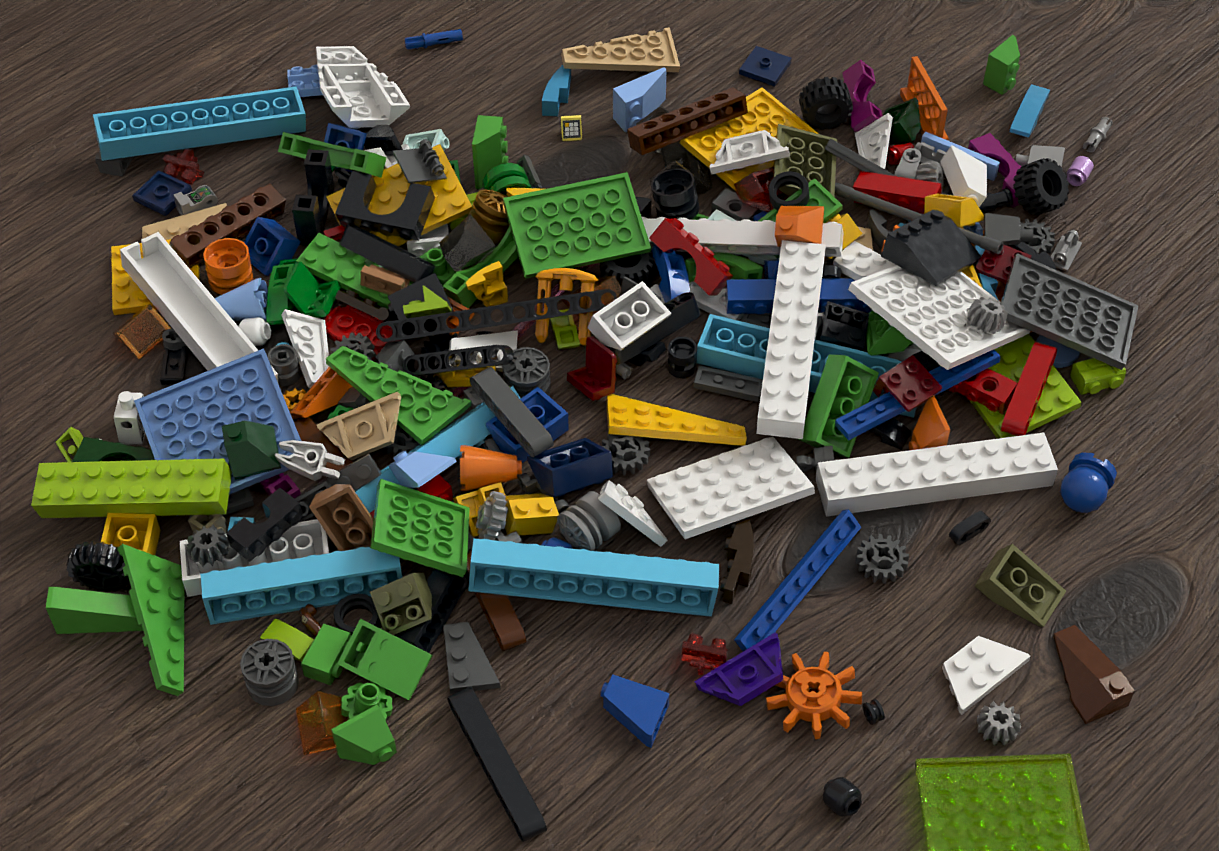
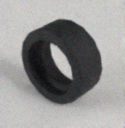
(788, 178)
(353, 602)

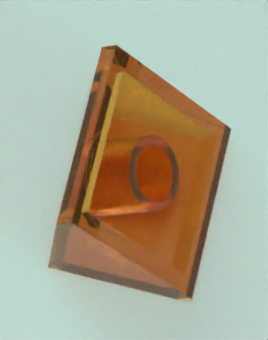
(142, 331)
(316, 719)

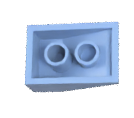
(638, 98)

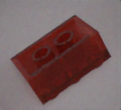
(754, 189)

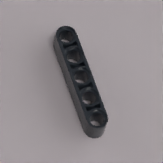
(385, 254)
(683, 310)
(448, 363)

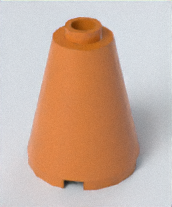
(486, 467)

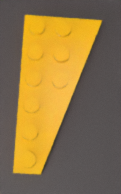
(649, 420)

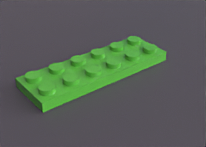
(334, 262)

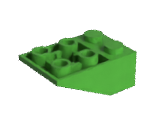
(384, 659)

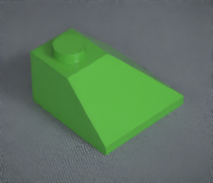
(365, 738)

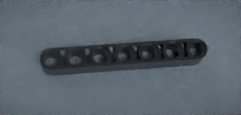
(497, 764)

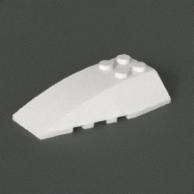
(356, 89)

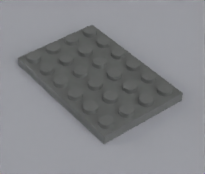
(1069, 311)

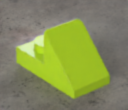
(432, 305)

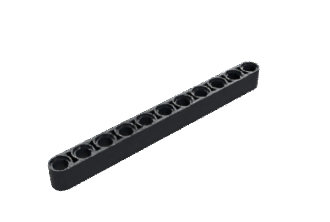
(486, 320)

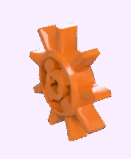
(815, 695)

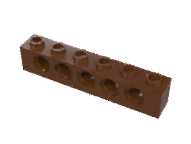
(687, 121)
(231, 222)

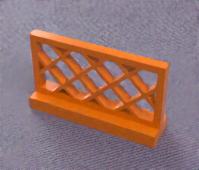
(931, 106)

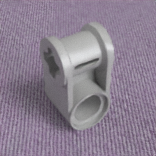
(908, 163)

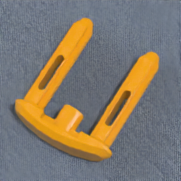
(566, 278)

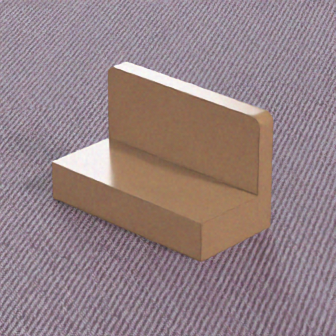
(382, 280)

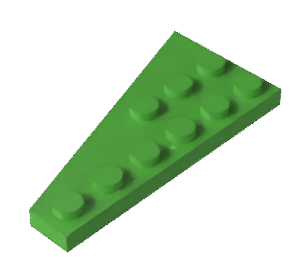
(159, 609)

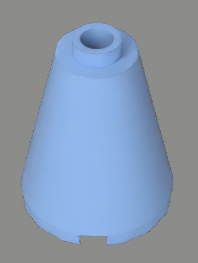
(246, 300)

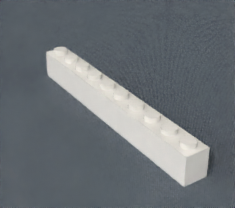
(745, 235)

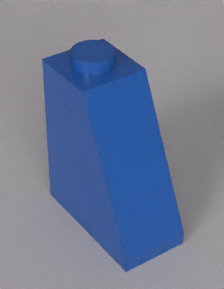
(636, 707)

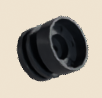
(675, 194)

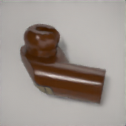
(306, 615)

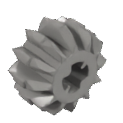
(931, 172)
(987, 315)
(998, 723)

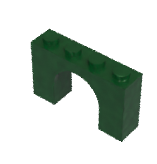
(98, 450)

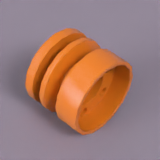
(227, 265)

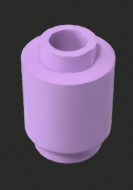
(1079, 170)

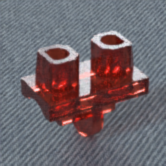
(185, 163)
(702, 655)

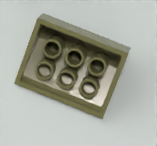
(806, 158)

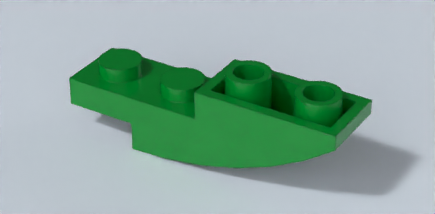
(276, 298)

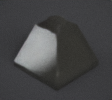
(466, 245)

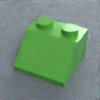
(1003, 66)

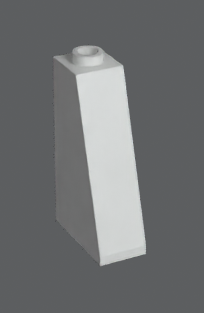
(965, 174)

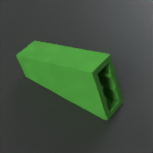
(90, 611)

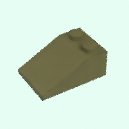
(1020, 586)

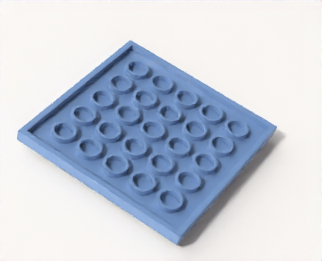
(189, 415)

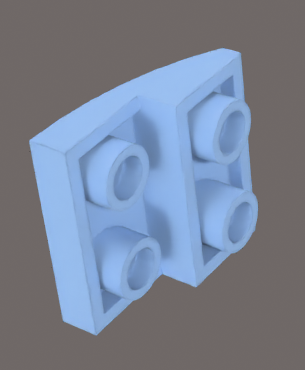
(305, 79)

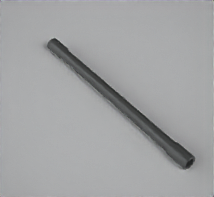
(851, 194)

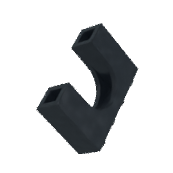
(312, 209)
(404, 222)

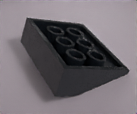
(930, 248)

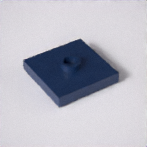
(765, 66)
(160, 191)

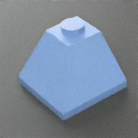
(417, 468)

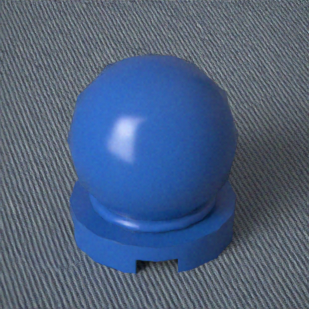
(1087, 483)

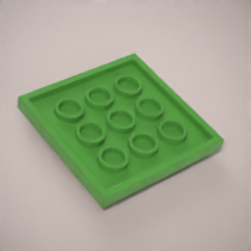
(420, 528)

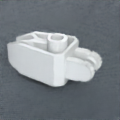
(309, 459)

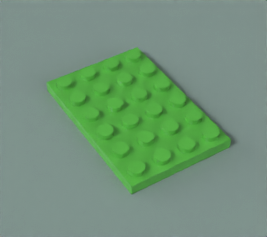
(576, 224)

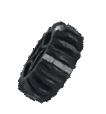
(97, 566)

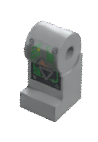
(194, 201)

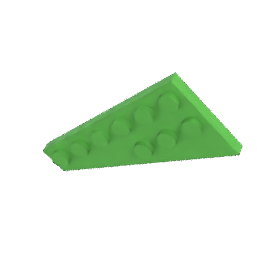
(422, 407)

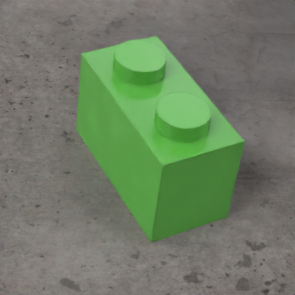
(324, 654)

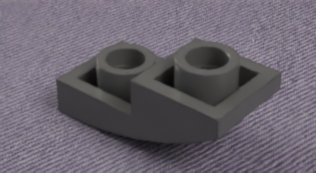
(878, 227)

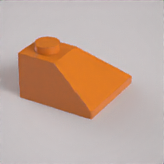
(799, 224)
(931, 427)

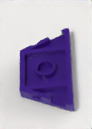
(746, 673)

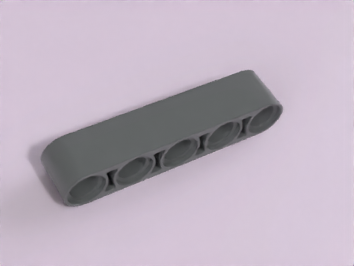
(511, 412)

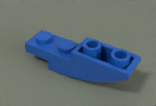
(672, 272)

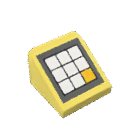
(571, 128)

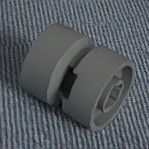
(285, 362)

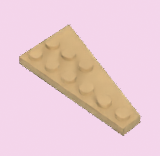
(626, 54)

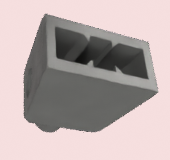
(1006, 229)

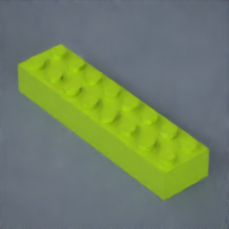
(132, 487)

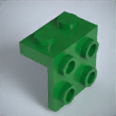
(309, 295)

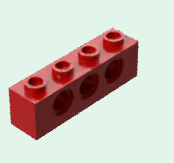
(994, 400)

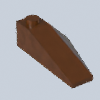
(1093, 679)

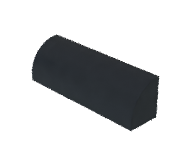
(445, 592)

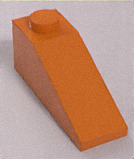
(322, 395)

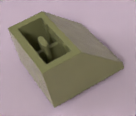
(403, 603)

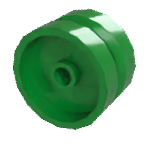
(504, 177)

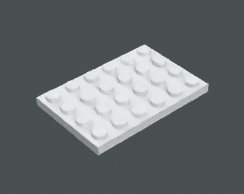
(729, 487)

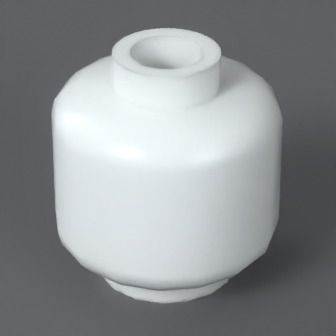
(256, 330)

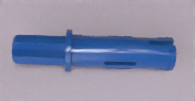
(433, 39)

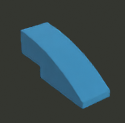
(556, 92)

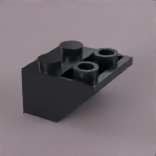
(843, 326)

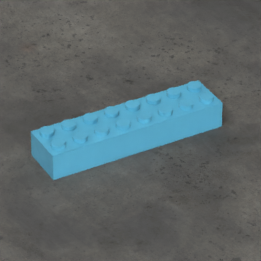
(295, 583)

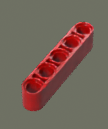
(1029, 389)

